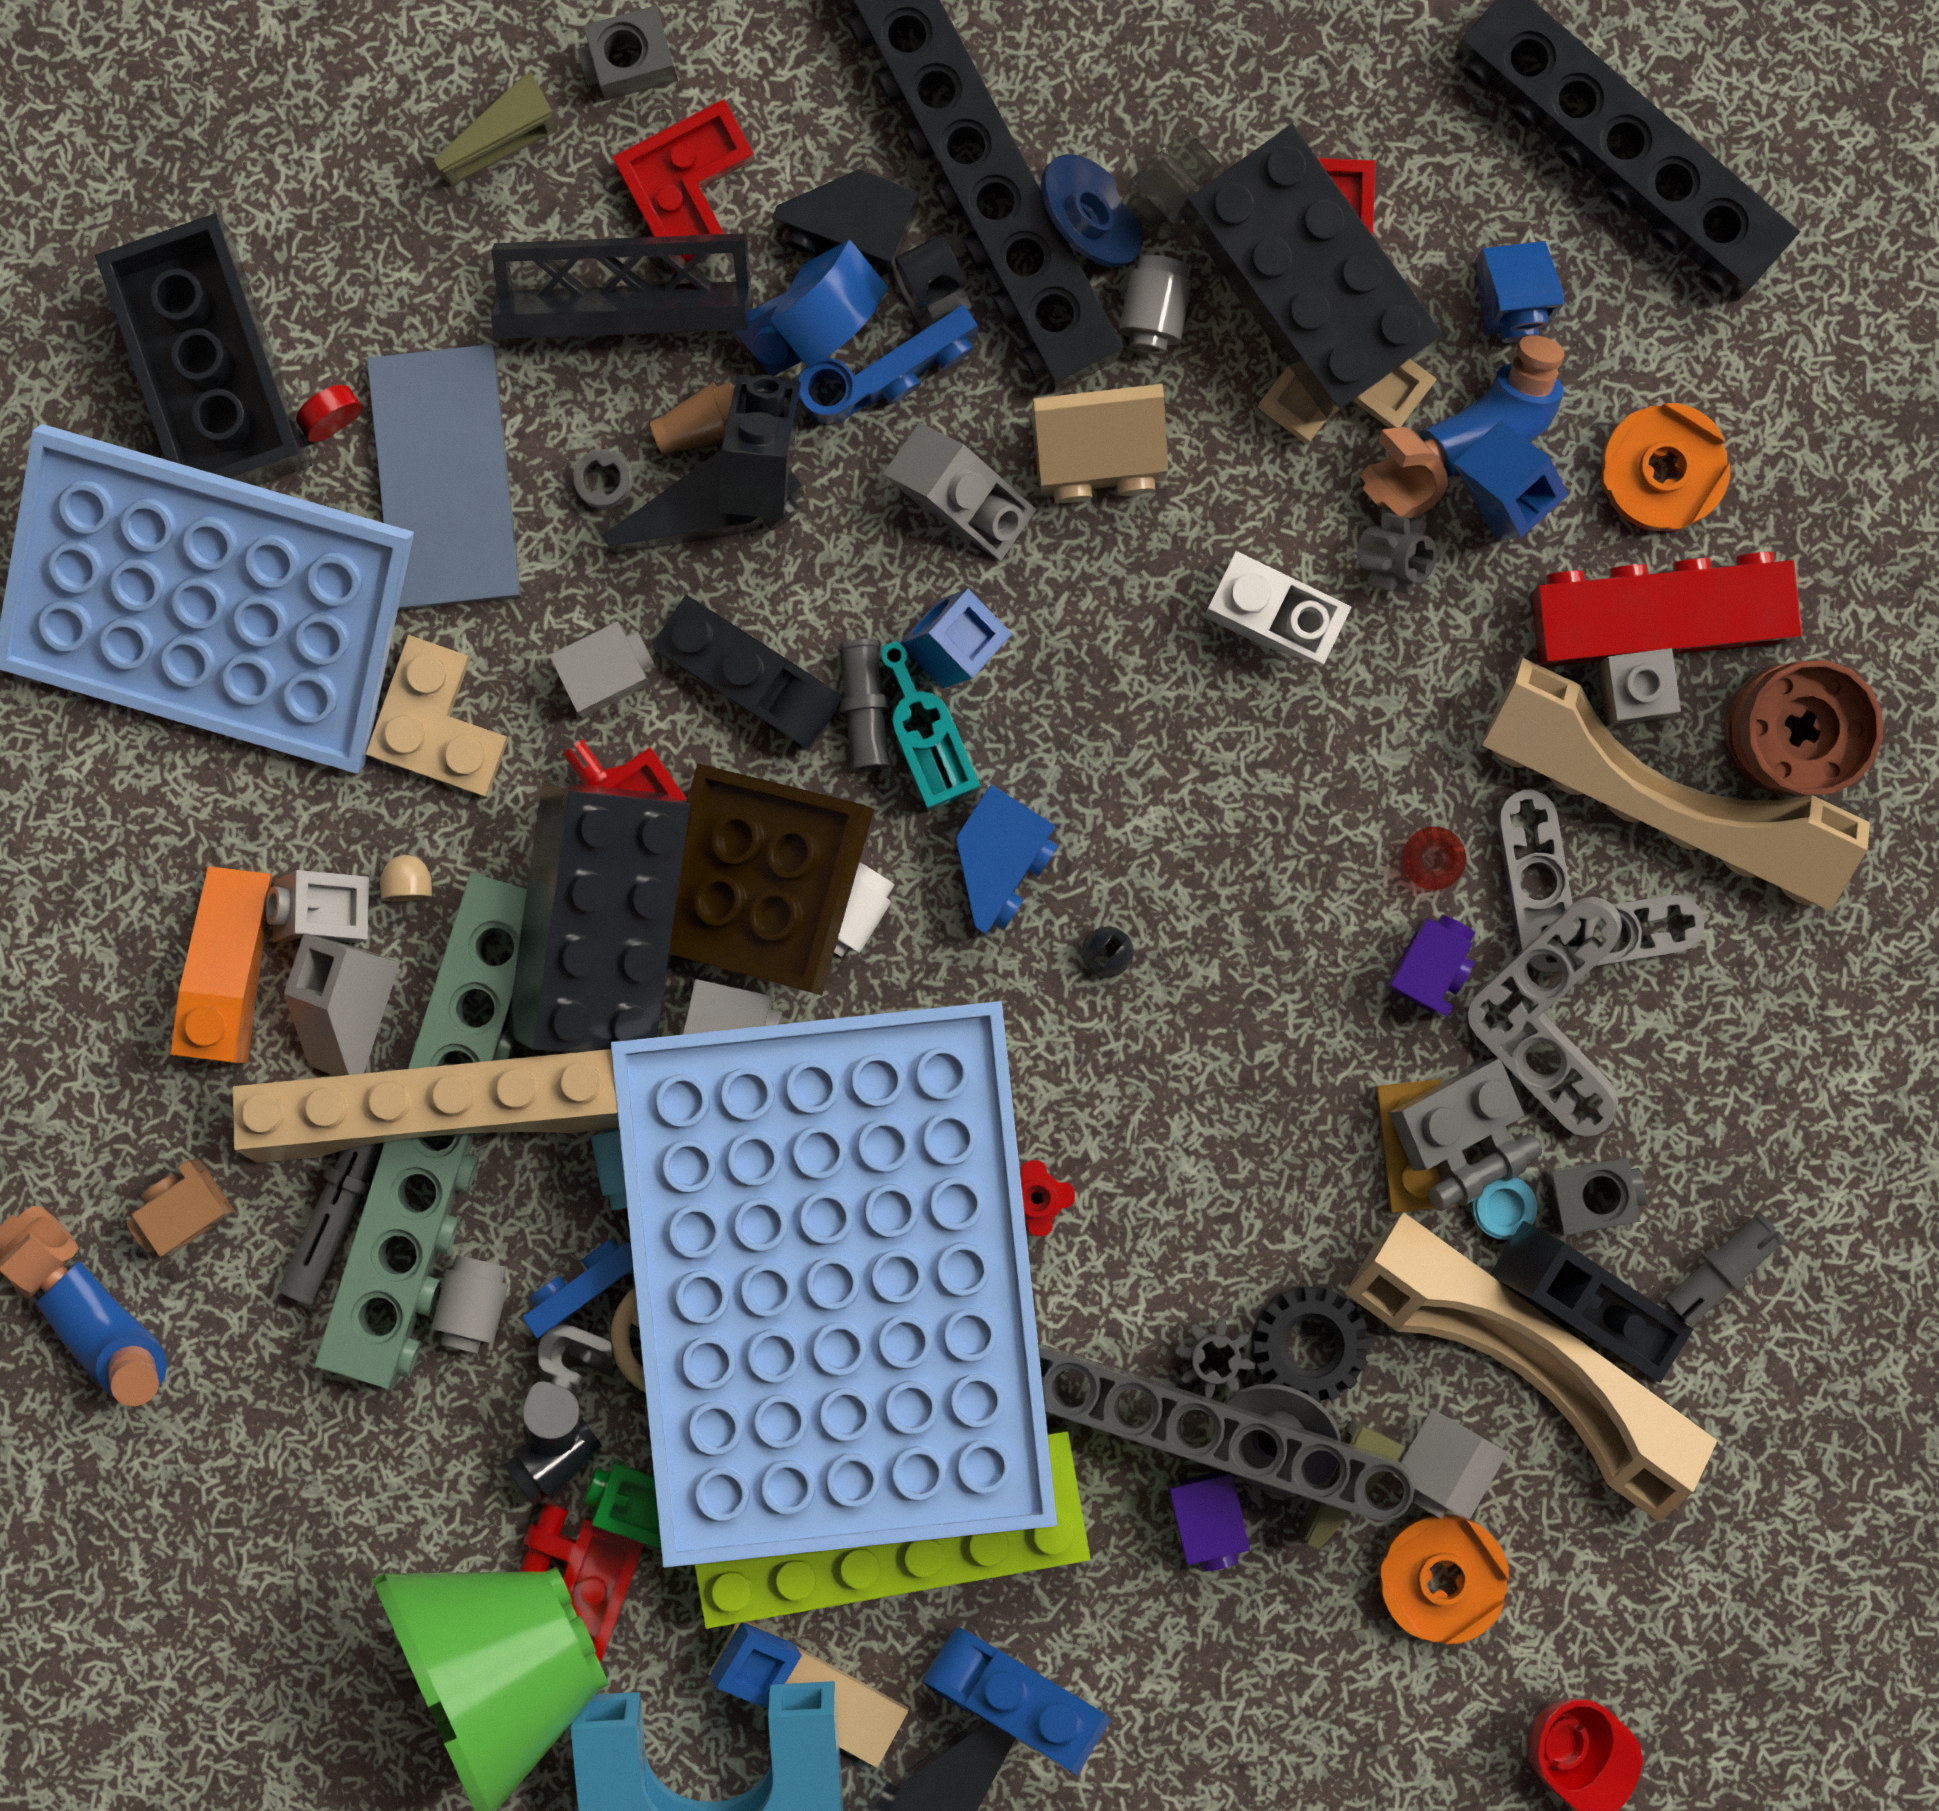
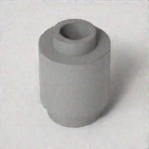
(1156, 304)
(470, 1303)

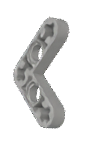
(1533, 914)
(1533, 1026)

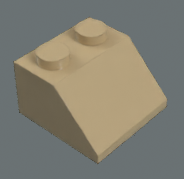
(1100, 442)

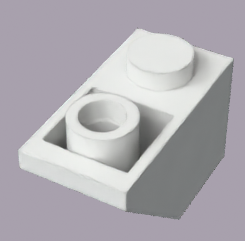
(1277, 610)

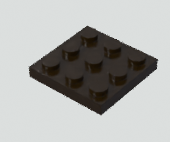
(766, 877)

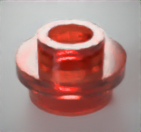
(1454, 858)

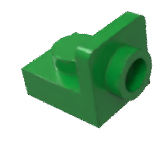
(624, 1502)

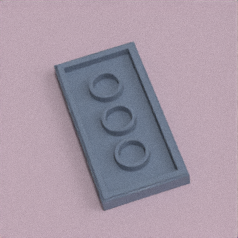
(446, 473)

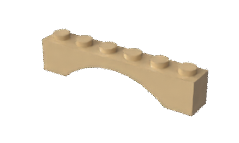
(1790, 842)
(371, 1108)
(1634, 1436)

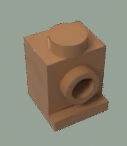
(179, 1210)

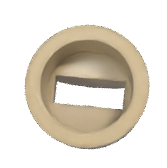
(405, 880)

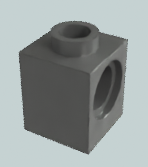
(636, 28)
(1566, 1195)

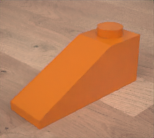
(222, 967)

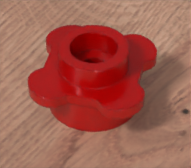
(1055, 1197)

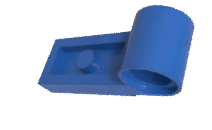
(893, 374)
(560, 1300)
(1016, 1700)

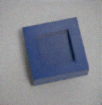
(754, 1663)

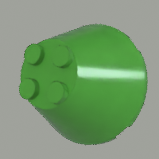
(496, 1666)

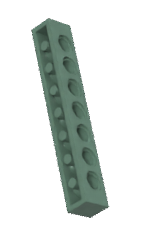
(349, 1341)

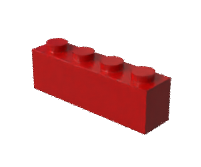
(1679, 610)

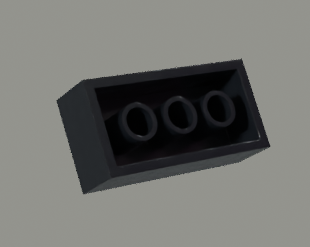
(1309, 271)
(203, 353)
(597, 917)

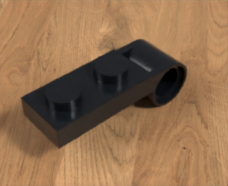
(747, 672)

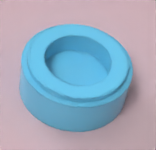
(1504, 1208)

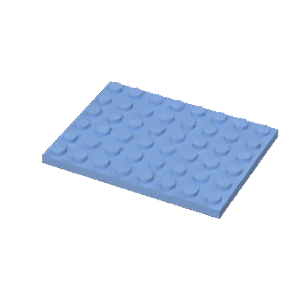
(833, 1284)

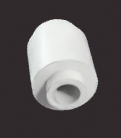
(864, 909)

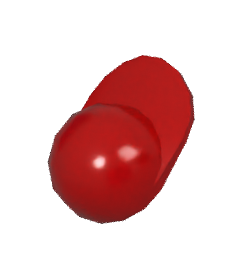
(1584, 1754)

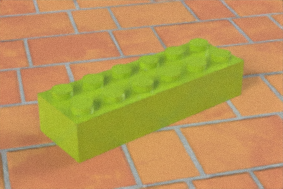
(822, 1579)

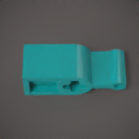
(944, 740)

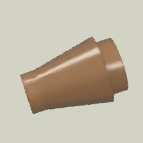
(696, 421)

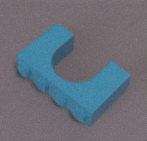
(803, 1772)

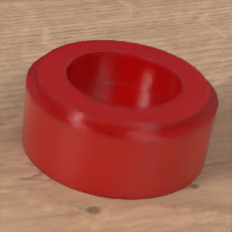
(328, 412)

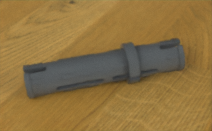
(329, 1222)

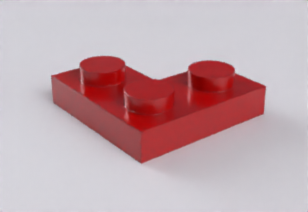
(675, 164)

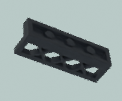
(615, 308)

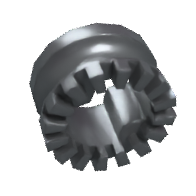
(607, 460)

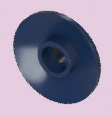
(1089, 212)

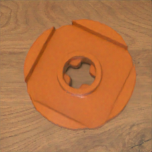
(1701, 460)
(1480, 1584)

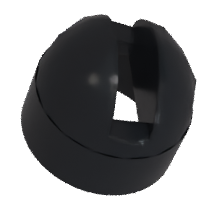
(1120, 958)

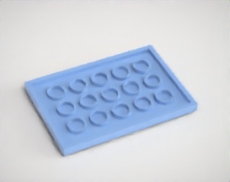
(201, 598)

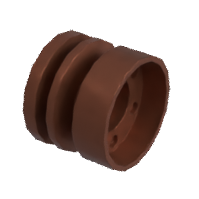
(1837, 715)

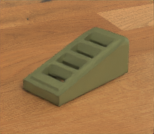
(502, 130)
(1323, 1519)

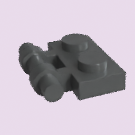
(1457, 1115)

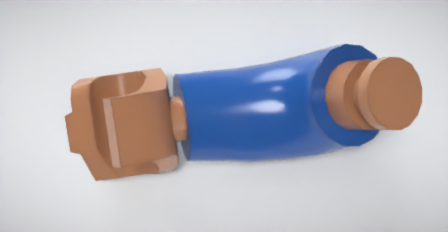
(1417, 470)
(80, 1310)

